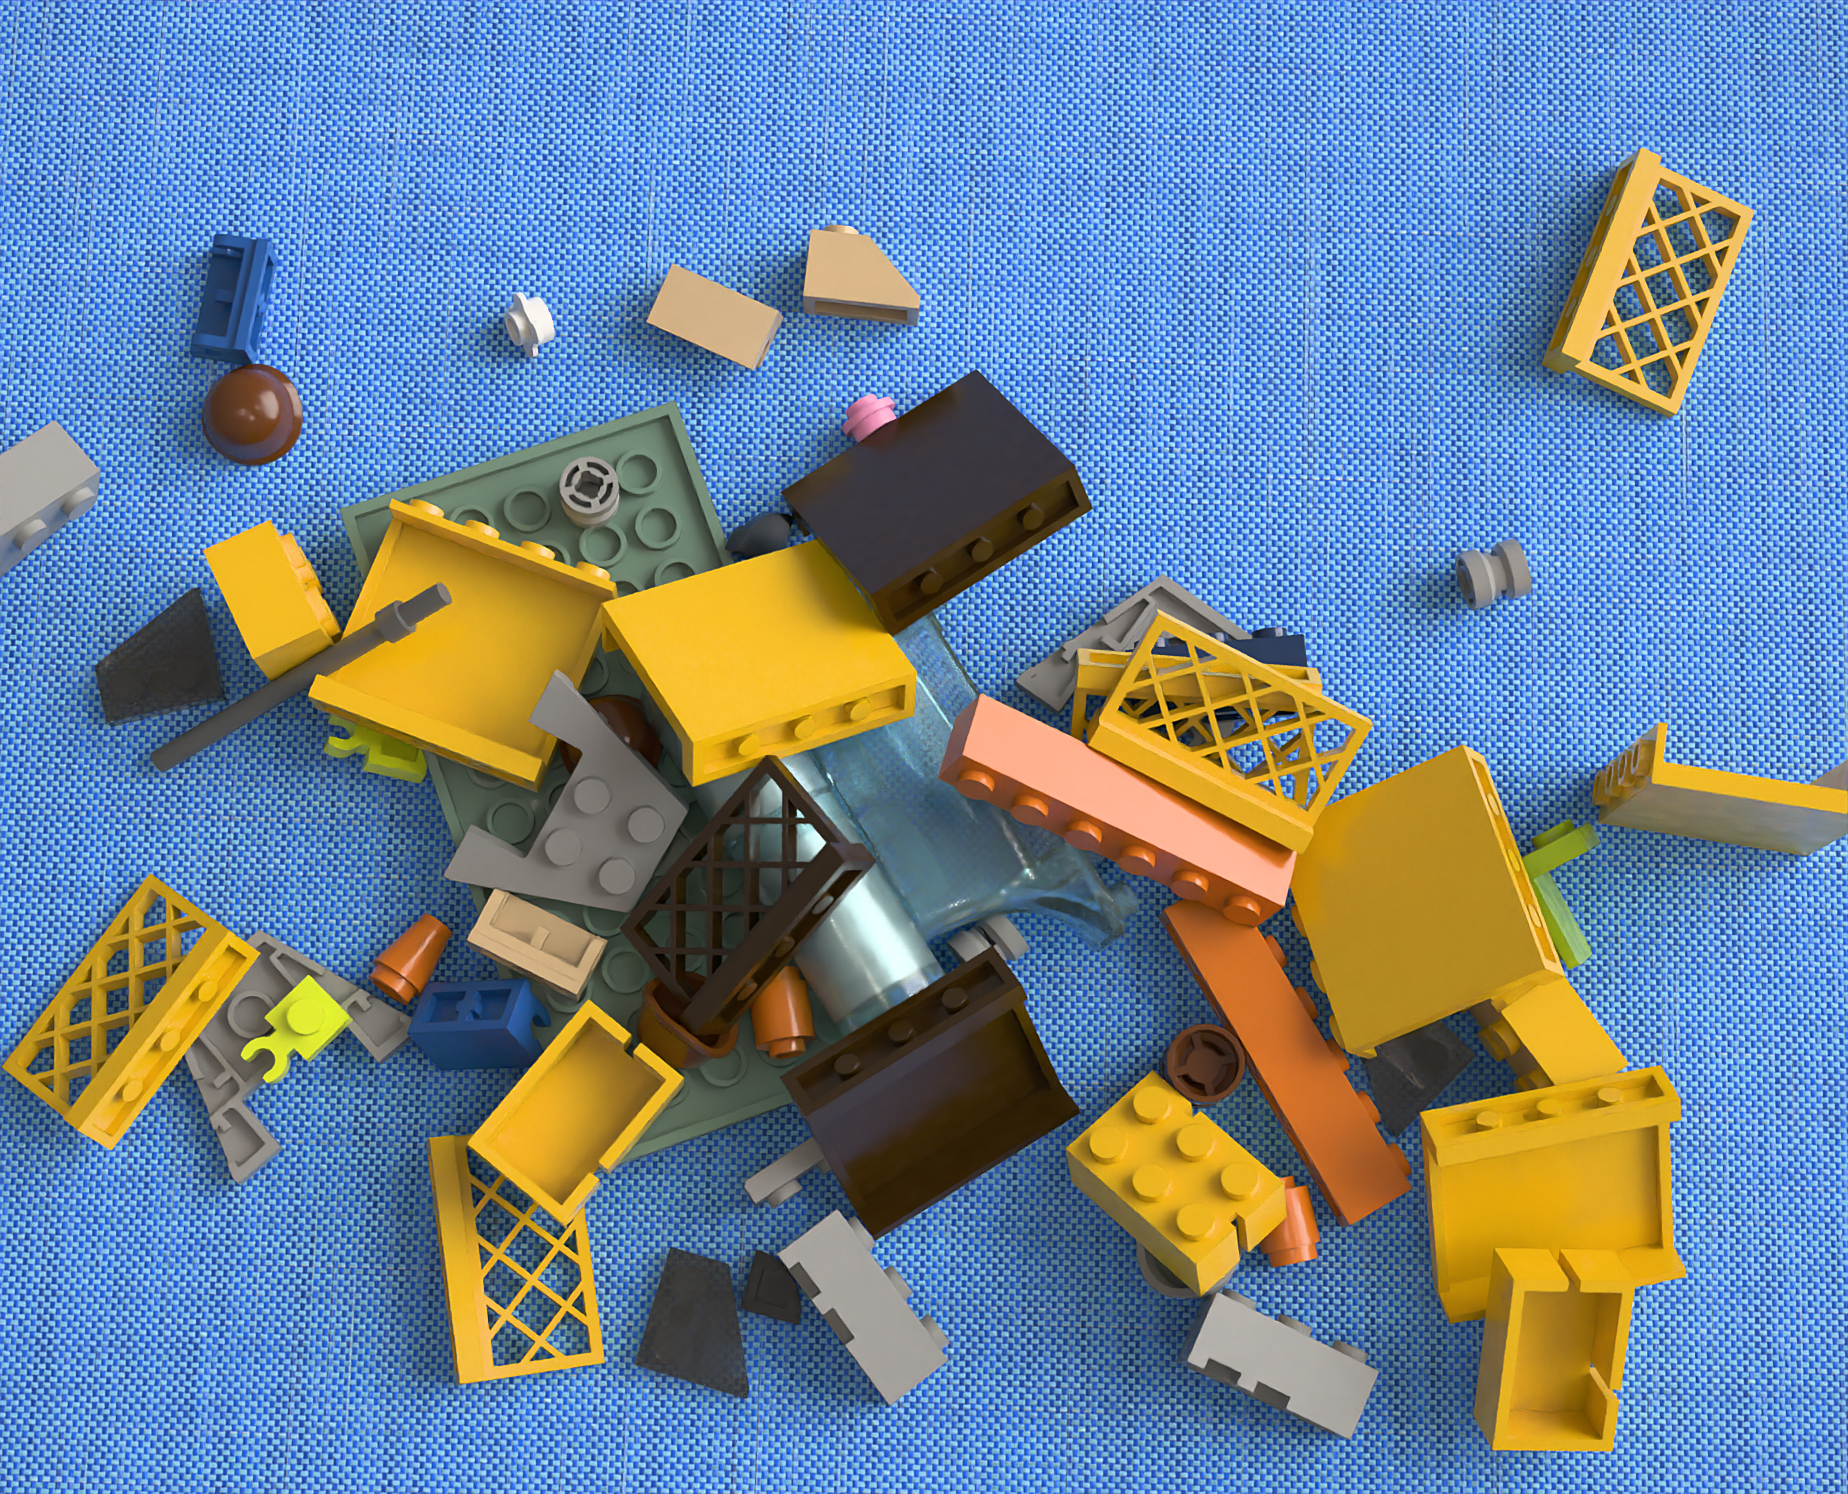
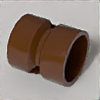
(1203, 1064)

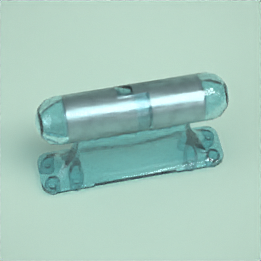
(935, 849)

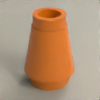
(411, 960)

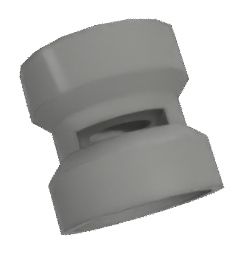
(591, 505)
(1487, 575)
(995, 930)

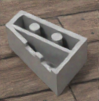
(41, 489)
(865, 1305)
(1278, 1363)

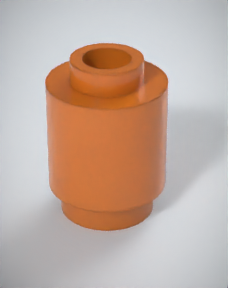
(783, 1016)
(1297, 1234)

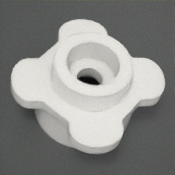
(529, 323)

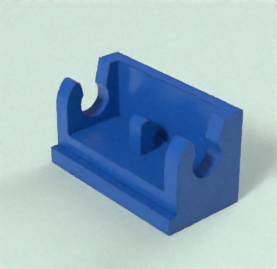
(235, 300)
(479, 1024)

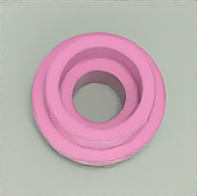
(868, 416)

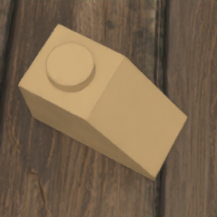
(855, 279)

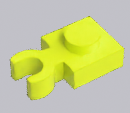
(381, 752)
(303, 1023)

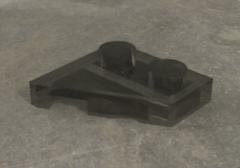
(163, 665)
(1414, 1072)
(696, 1325)

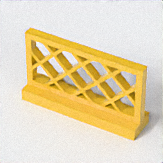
(1604, 265)
(1099, 670)
(1201, 776)
(157, 1031)
(464, 1276)

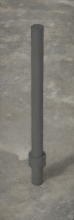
(390, 625)

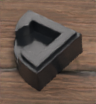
(760, 535)
(771, 1290)

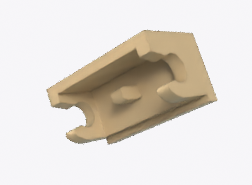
(715, 317)
(536, 944)

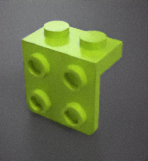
(1552, 850)

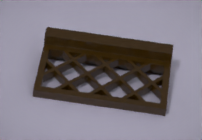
(784, 927)

